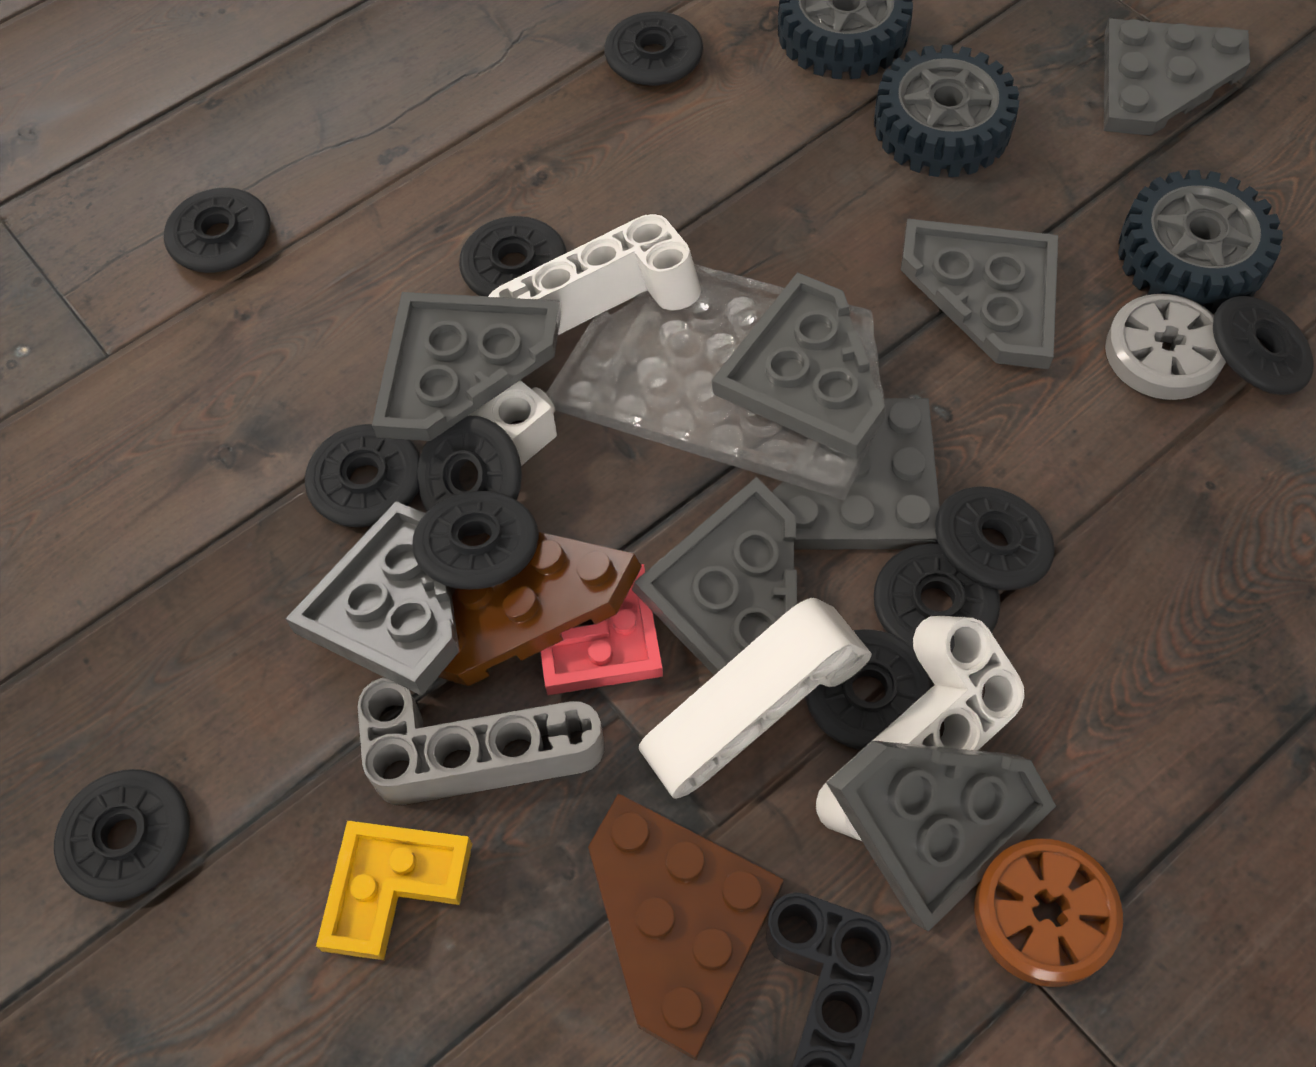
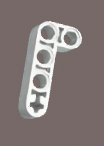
(613, 270)
(752, 693)
(953, 698)

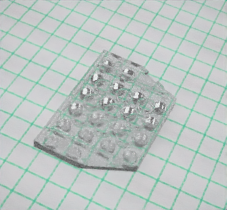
(654, 372)

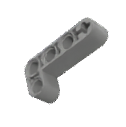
(482, 736)

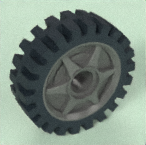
(844, 34)
(945, 110)
(1199, 239)

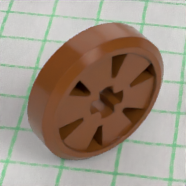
(1039, 950)

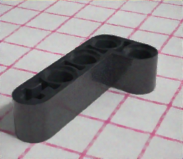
(837, 976)

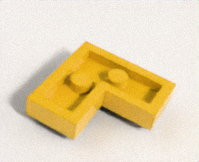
(376, 869)

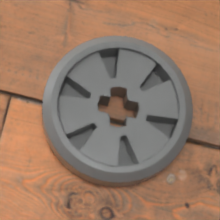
(1138, 354)

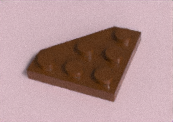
(528, 613)
(677, 919)

